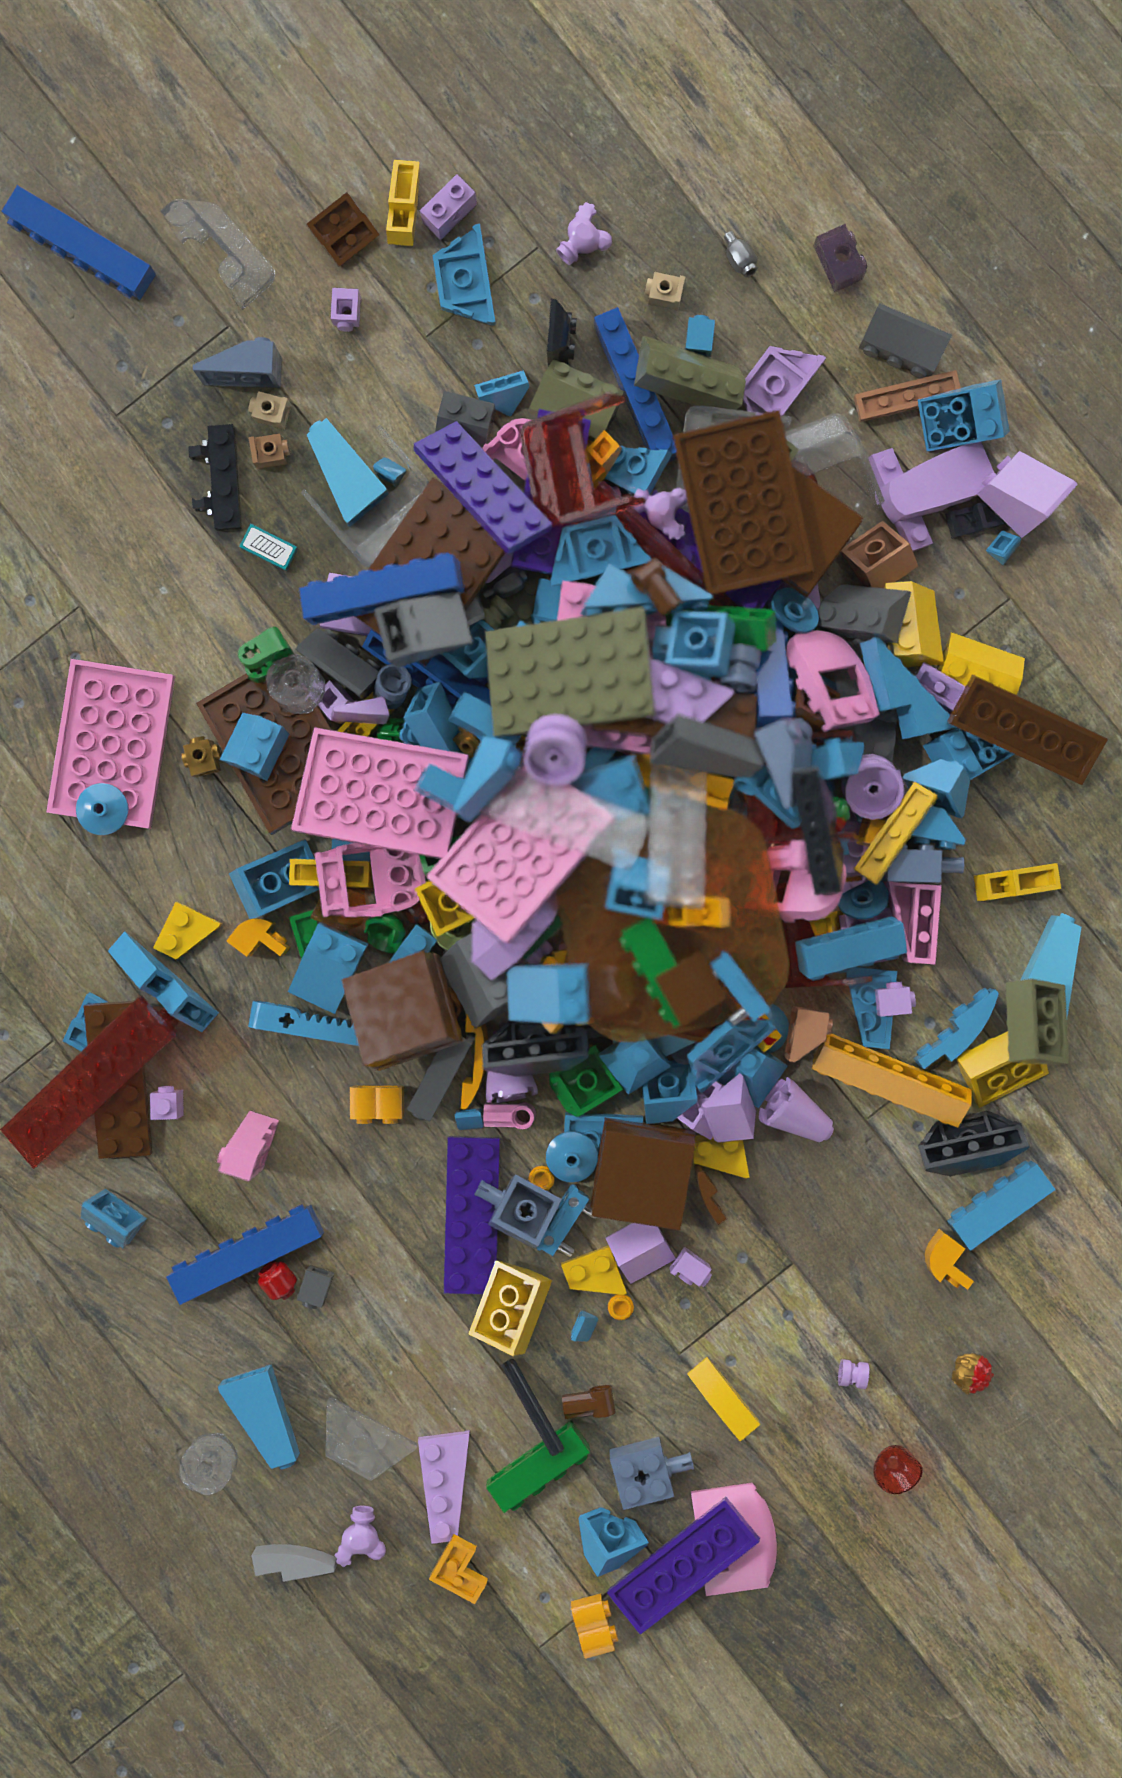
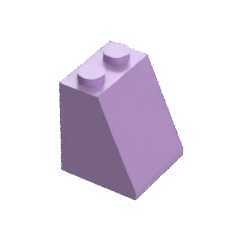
(1025, 492)

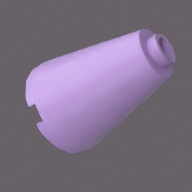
(508, 1087)
(795, 1112)

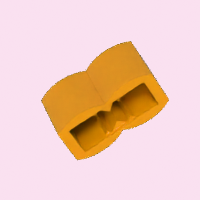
(377, 1102)
(593, 1626)

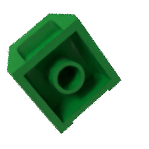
(585, 1084)

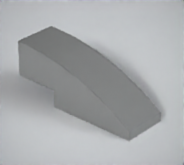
(292, 1561)

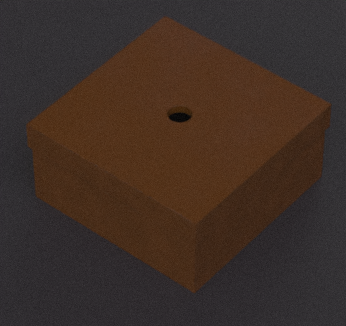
(828, 529)
(402, 1010)
(642, 1173)

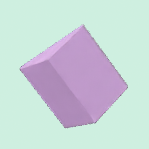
(731, 1112)
(639, 1250)

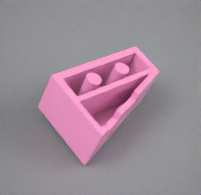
(918, 910)
(248, 1147)

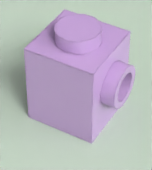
(894, 999)
(166, 1103)

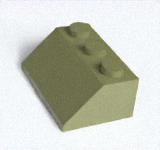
(565, 387)
(1037, 1022)

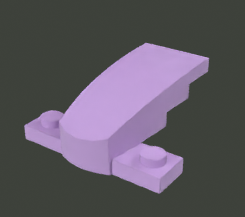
(928, 487)

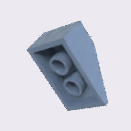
(243, 365)
(786, 748)

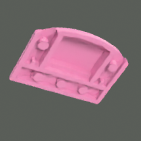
(756, 1565)

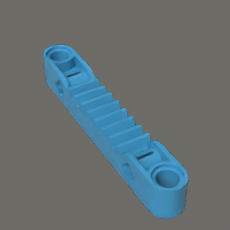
(270, 1018)

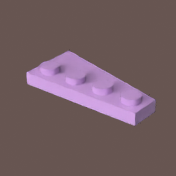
(443, 1473)

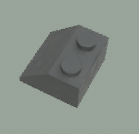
(472, 414)

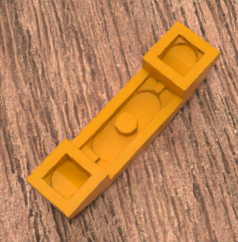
(602, 456)
(472, 1084)

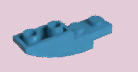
(967, 1024)

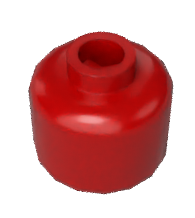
(277, 1280)

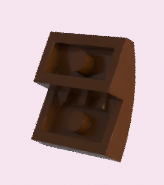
(342, 229)
(690, 988)
(707, 1190)

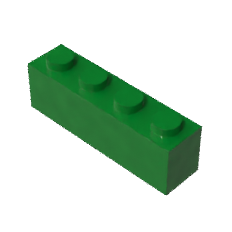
(752, 626)
(651, 959)
(536, 1468)

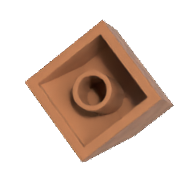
(880, 556)
(806, 1031)

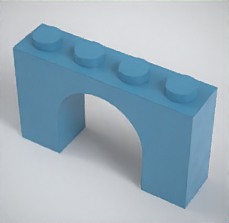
(476, 718)

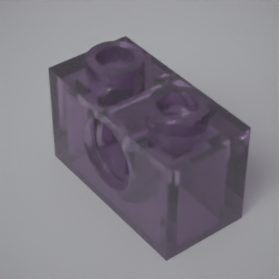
(840, 273)

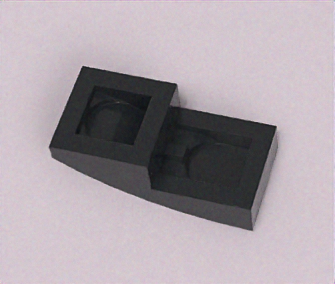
(972, 520)

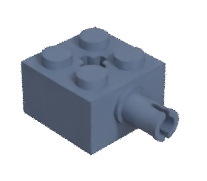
(922, 865)
(507, 1215)
(658, 1469)

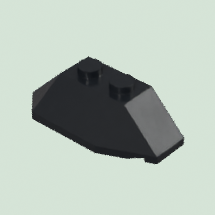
(530, 1048)
(977, 1144)

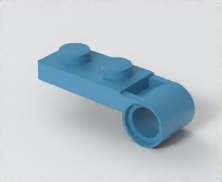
(764, 788)

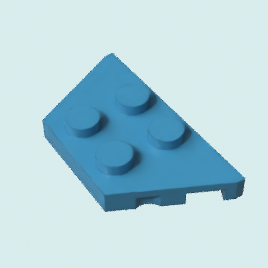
(464, 278)
(593, 545)
(725, 1048)

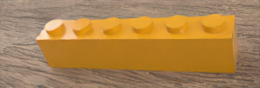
(892, 1080)

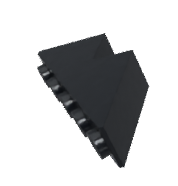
(818, 826)

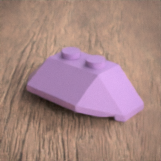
(494, 955)

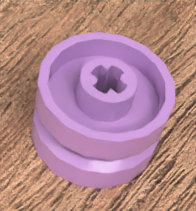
(555, 750)
(885, 791)

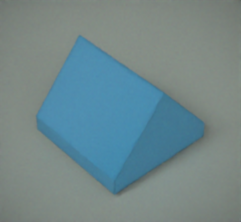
(1003, 546)

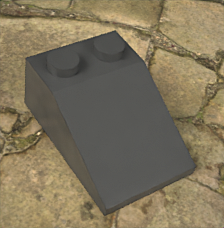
(877, 737)

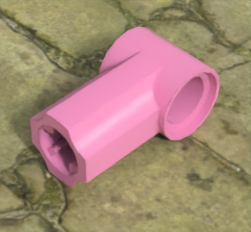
(789, 857)
(506, 1115)

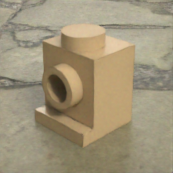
(669, 298)
(276, 416)

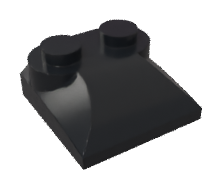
(559, 334)

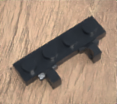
(221, 455)

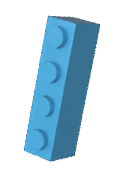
(851, 947)
(1000, 1204)

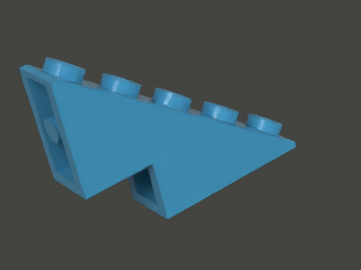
(618, 593)
(899, 689)
(162, 983)

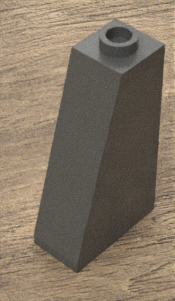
(705, 748)
(440, 1076)

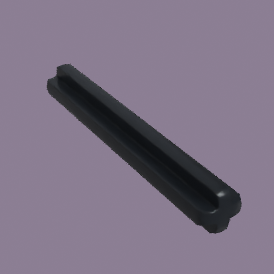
(532, 1407)

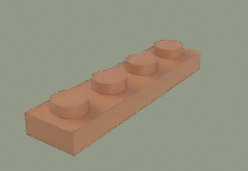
(903, 396)

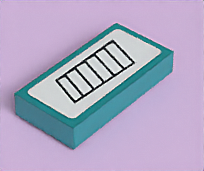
(268, 547)

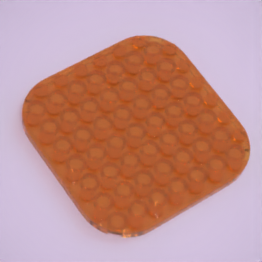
(733, 869)

